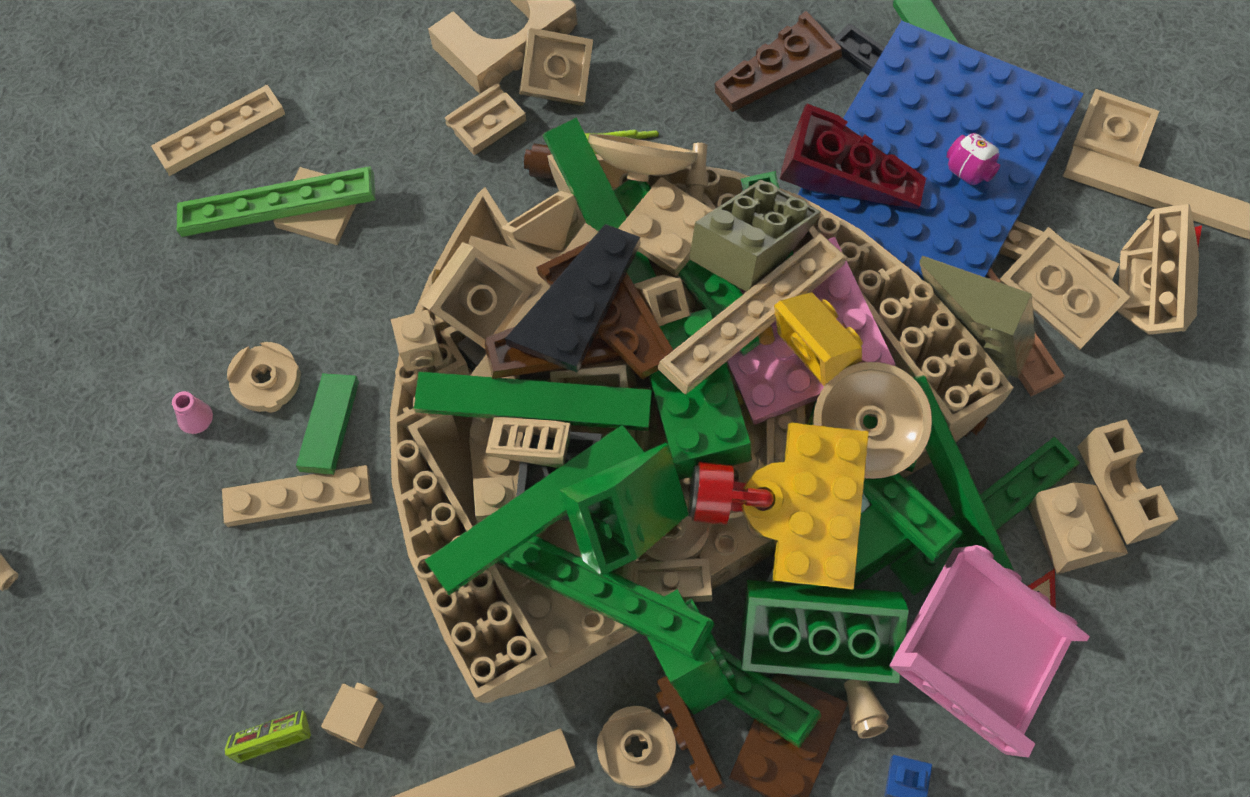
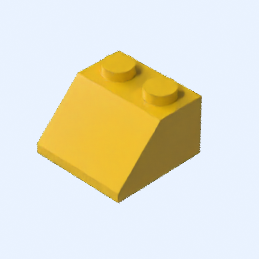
(817, 335)

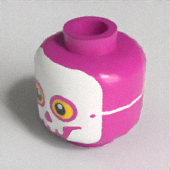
(973, 159)

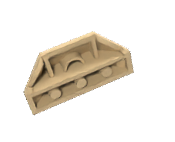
(1161, 272)

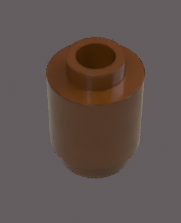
(537, 161)

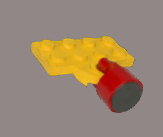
(802, 503)

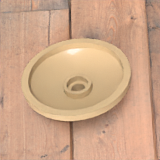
(641, 156)
(893, 400)

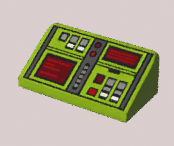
(268, 737)

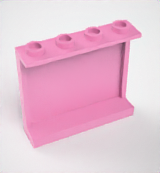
(986, 648)

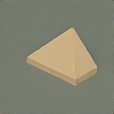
(544, 223)

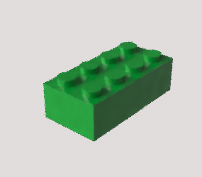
(708, 419)
(822, 631)

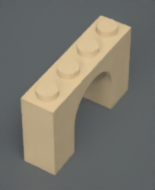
(489, 60)

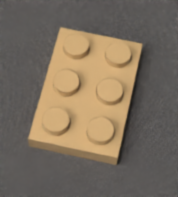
(1065, 288)

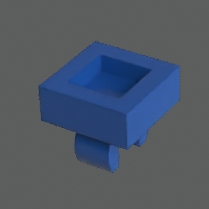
(907, 778)

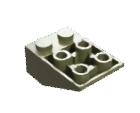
(751, 234)

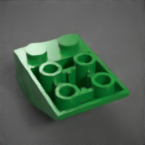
(625, 509)

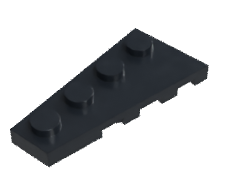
(575, 305)

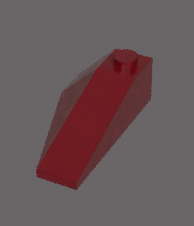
(839, 162)

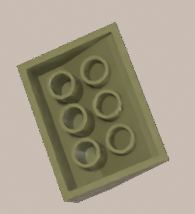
(991, 311)

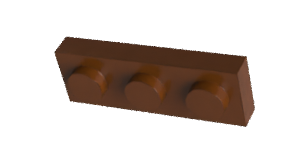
(690, 737)

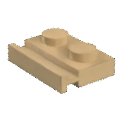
(485, 119)

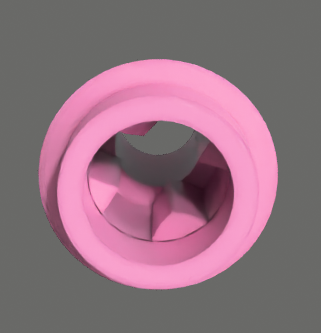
(191, 413)

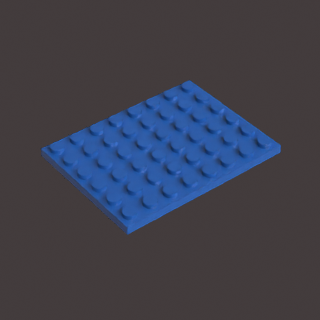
(916, 107)

